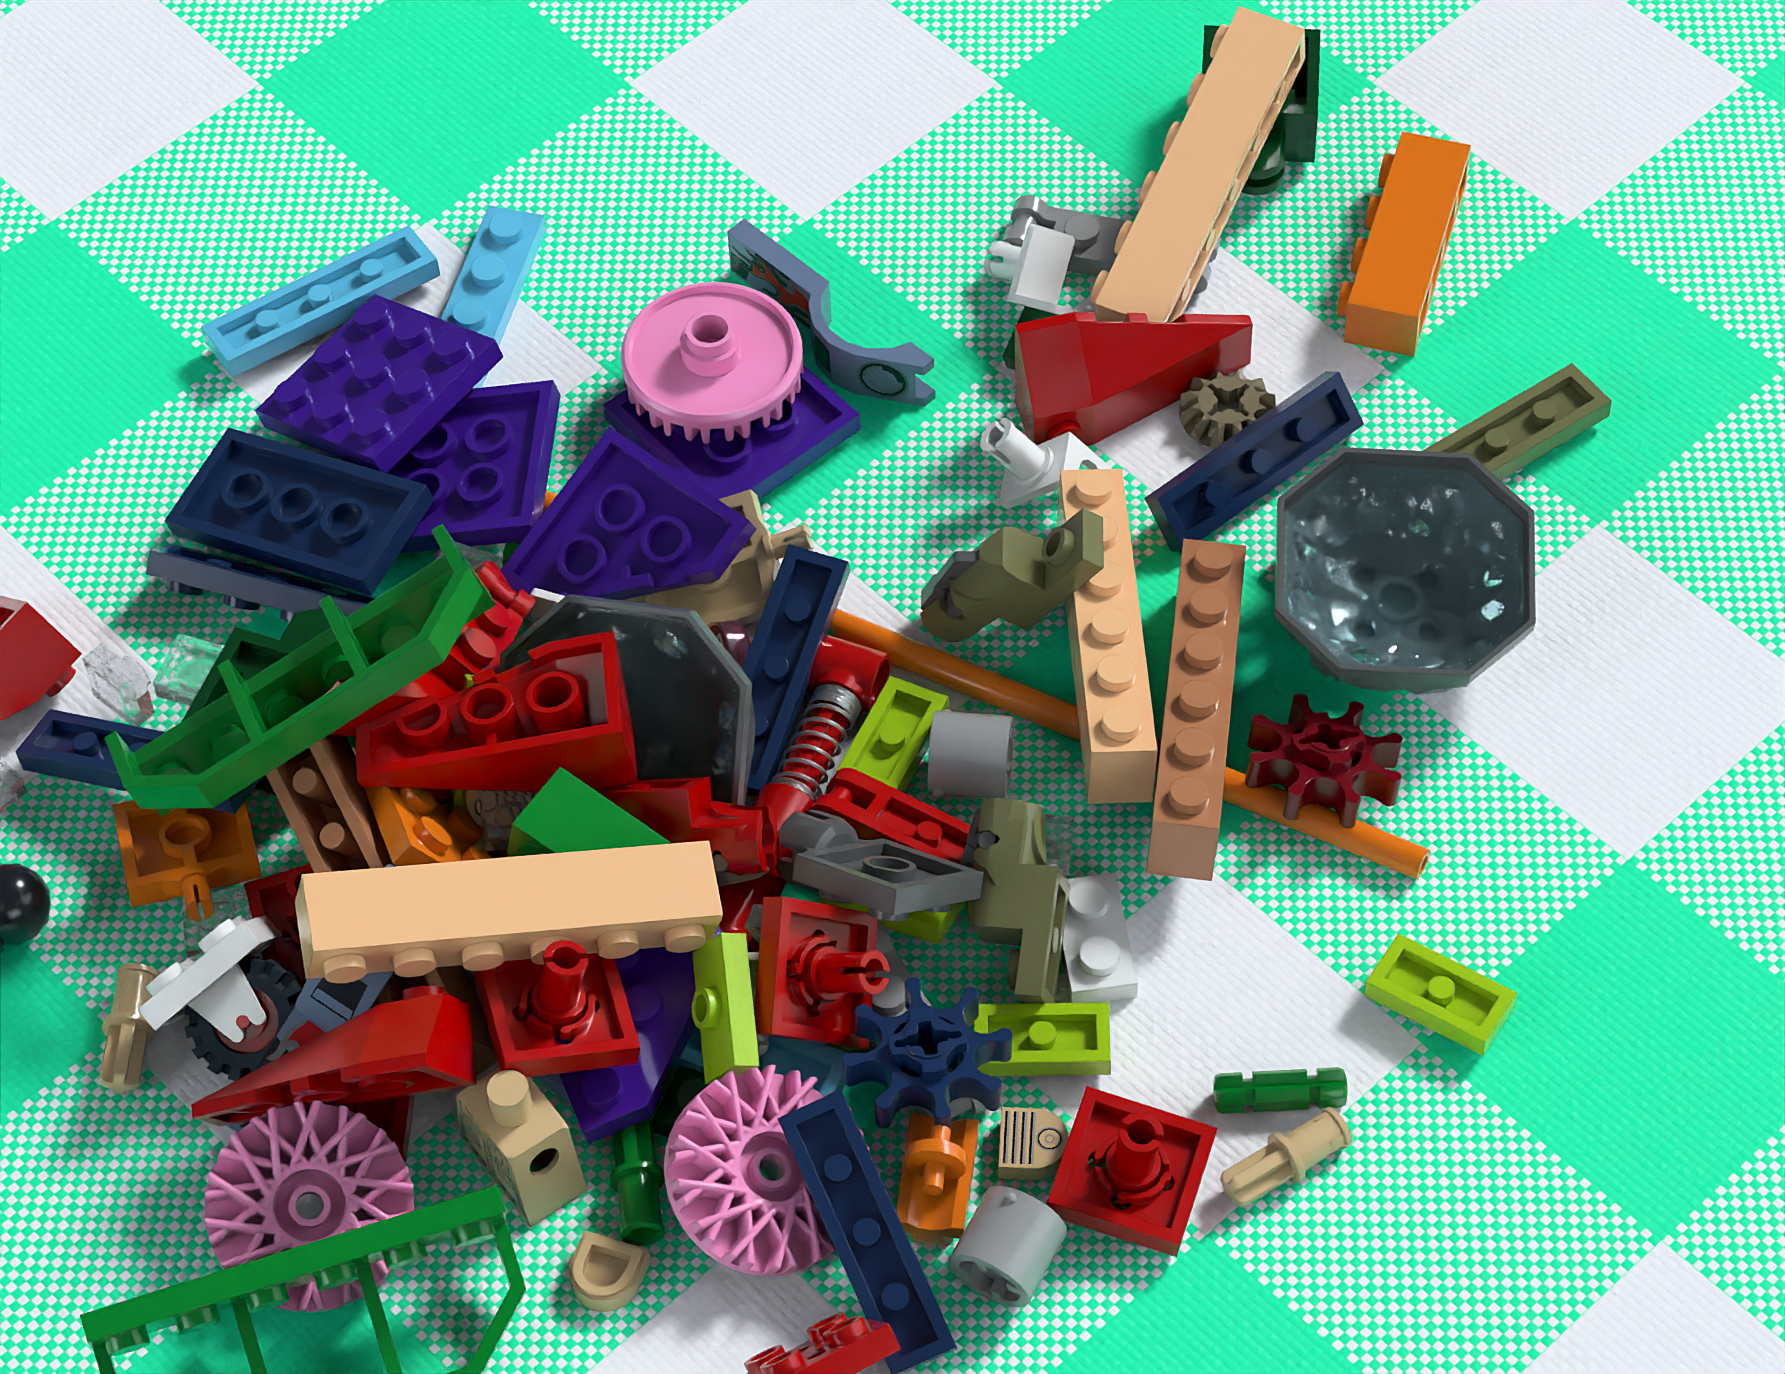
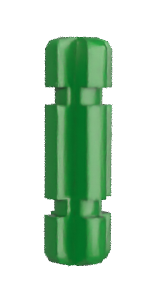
(1280, 1090)

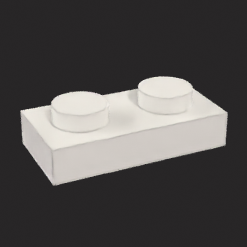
(1097, 942)

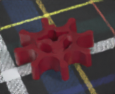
(1323, 760)

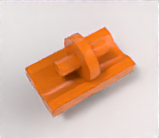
(937, 1178)

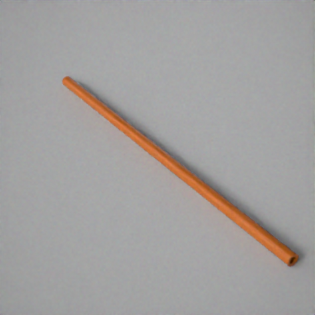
(1063, 718)

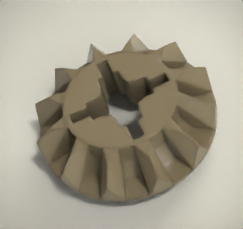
(1199, 406)

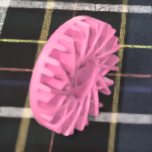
(712, 359)
(298, 1154)
(717, 1179)

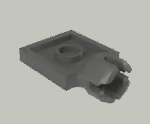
(870, 872)

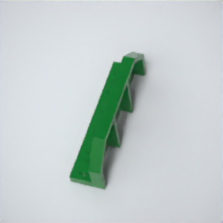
(288, 703)
(330, 1264)

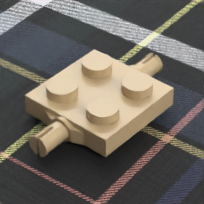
(748, 579)

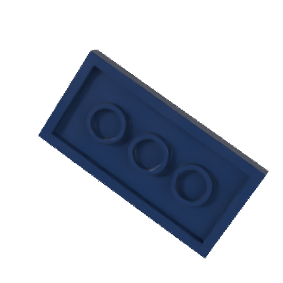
(300, 510)

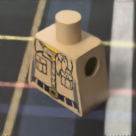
(505, 1126)

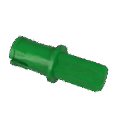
(637, 1184)

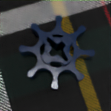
(927, 1056)

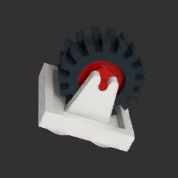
(229, 994)

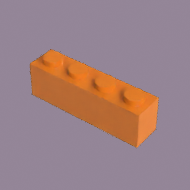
(1405, 243)

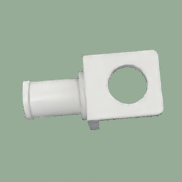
(1035, 268)
(1033, 468)

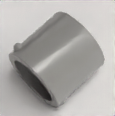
(970, 754)
(1007, 1246)

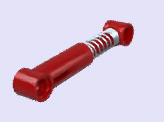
(842, 686)

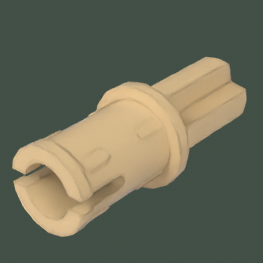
(127, 1029)
(1286, 1157)

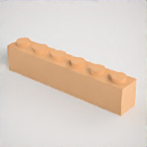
(1202, 170)
(1109, 650)
(506, 910)

